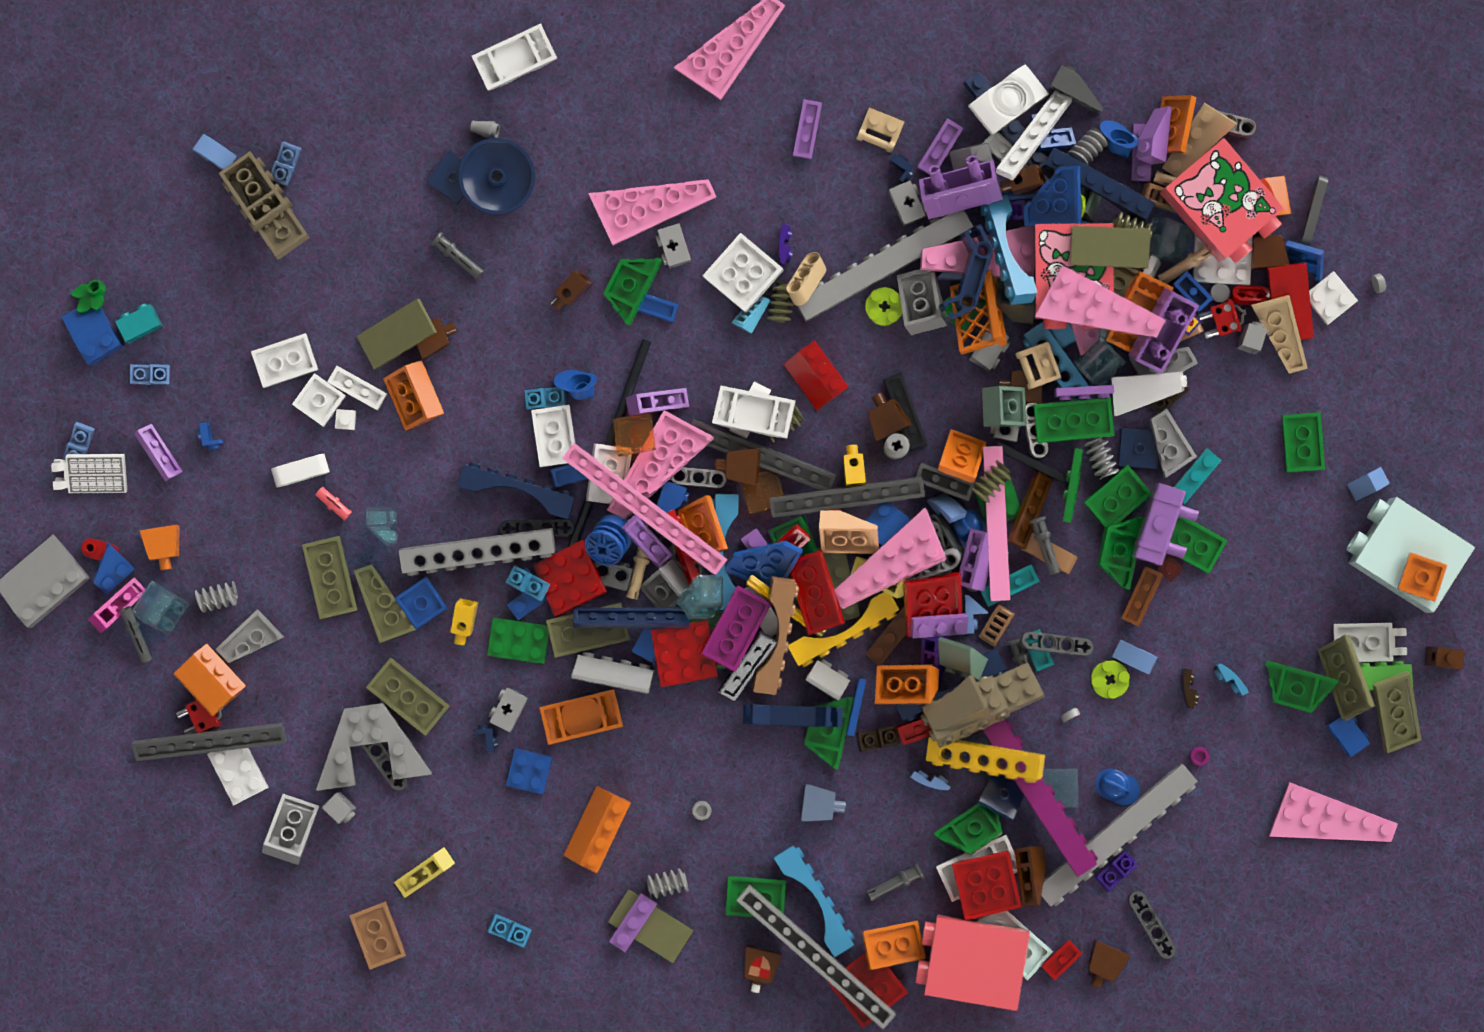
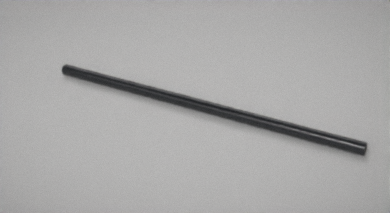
(610, 440)

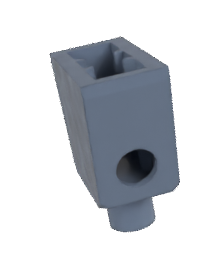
(820, 804)

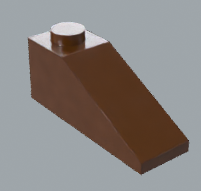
(1031, 873)

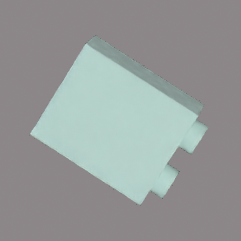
(1394, 535)

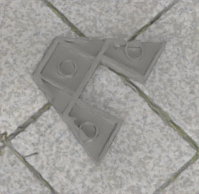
(369, 726)

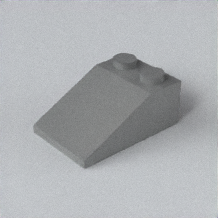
(920, 301)
(290, 829)

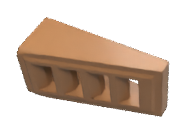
(1159, 204)
(990, 621)

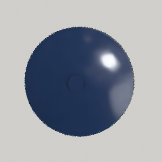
(496, 176)

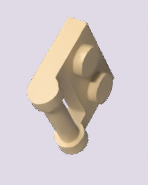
(882, 124)
(1044, 363)

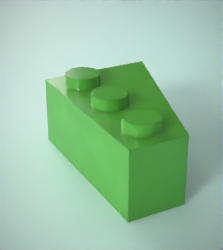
(1382, 671)

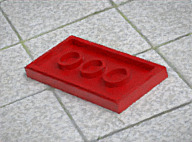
(1293, 281)
(816, 593)

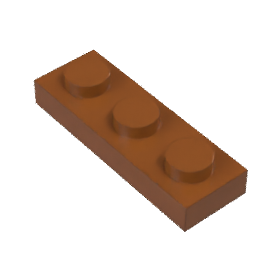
(1142, 596)

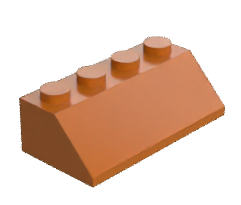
(597, 829)

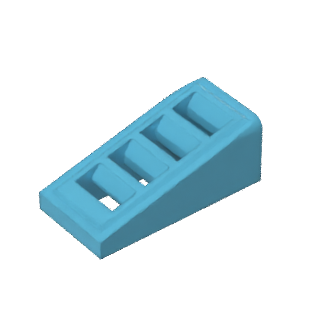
(749, 320)

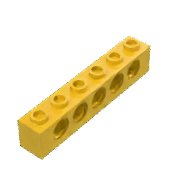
(1033, 761)

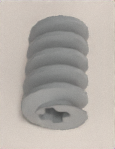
(1088, 146)
(889, 449)
(1101, 457)
(217, 597)
(667, 883)

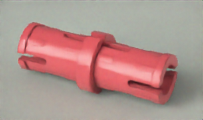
(339, 509)

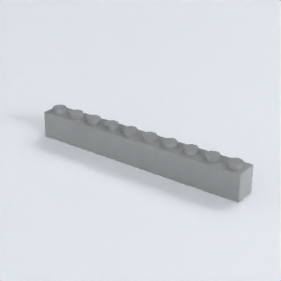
(884, 264)
(1121, 830)
(816, 956)

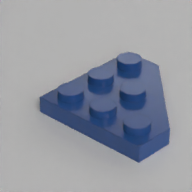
(1056, 200)
(764, 561)

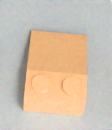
(847, 534)

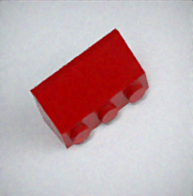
(815, 375)

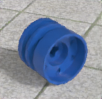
(608, 540)

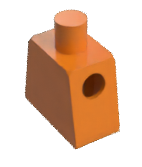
(162, 544)

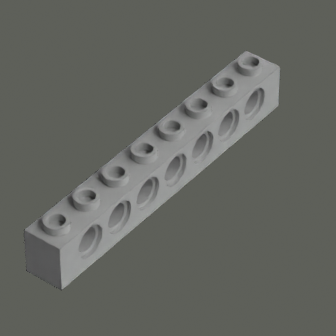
(411, 567)

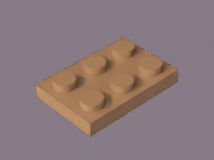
(377, 935)

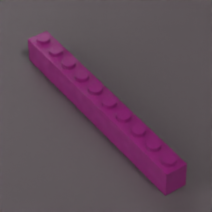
(1045, 806)

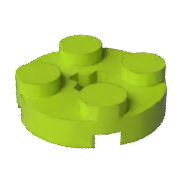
(875, 313)
(1110, 668)

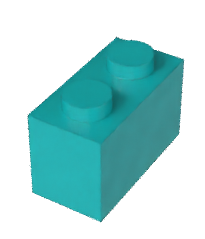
(138, 323)

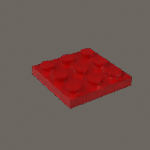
(571, 578)
(932, 597)
(680, 655)
(986, 885)
(879, 981)

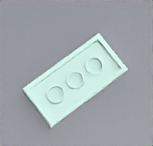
(1036, 952)

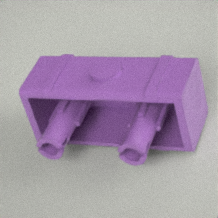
(960, 188)
(1158, 351)
(1159, 523)

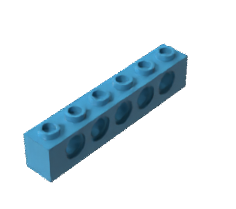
(1064, 363)

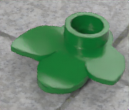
(90, 296)

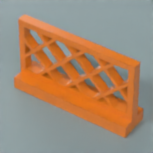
(993, 313)

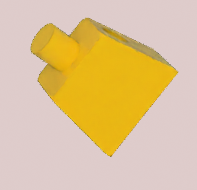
(853, 475)
(464, 612)

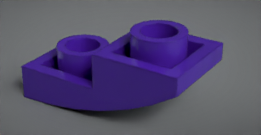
(784, 250)
(1116, 870)

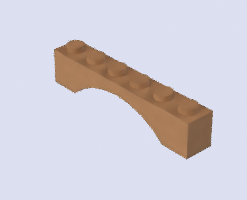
(781, 594)

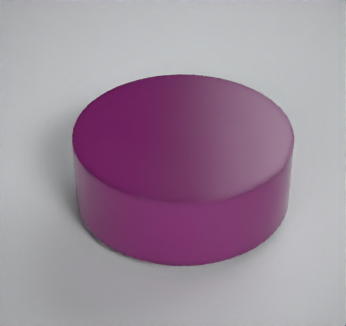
(1199, 756)

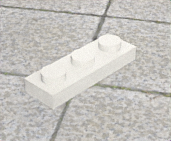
(357, 388)

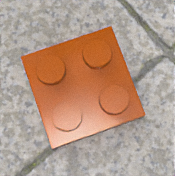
(1422, 577)

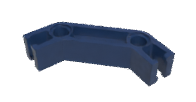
(973, 273)
(792, 716)

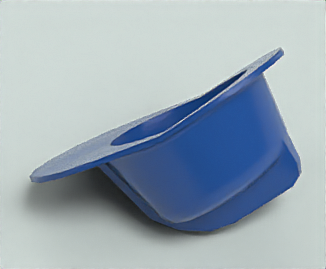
(1119, 138)
(577, 383)
(962, 526)
(1117, 786)

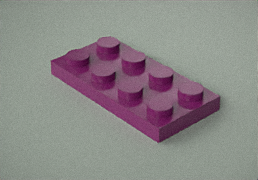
(736, 628)

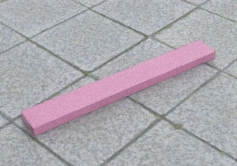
(997, 532)

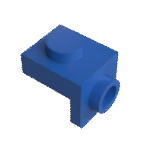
(204, 434)

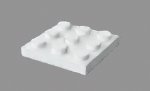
(743, 272)
(1224, 272)

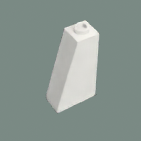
(1140, 390)

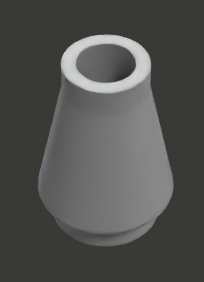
(487, 129)

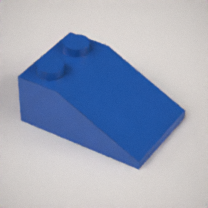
(92, 334)
(888, 520)

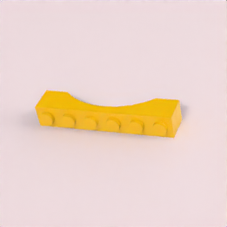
(878, 608)

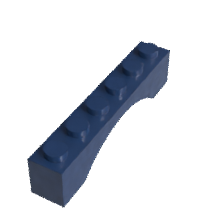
(1109, 189)
(477, 480)
(994, 667)

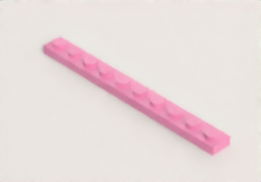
(644, 509)

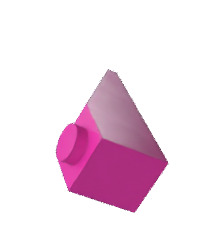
(110, 610)

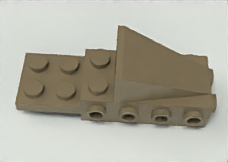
(263, 204)
(980, 704)

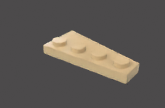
(1204, 133)
(1279, 319)

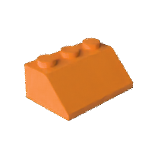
(413, 395)
(209, 680)
(906, 684)

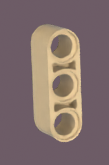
(806, 278)

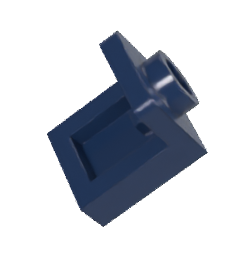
(901, 163)
(490, 740)

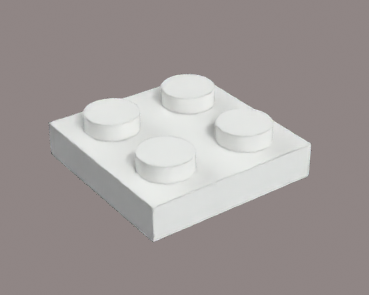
(1331, 298)
(319, 400)

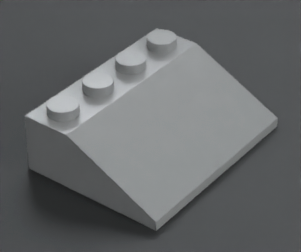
(42, 581)
(613, 673)

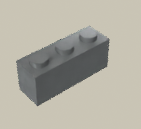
(944, 482)

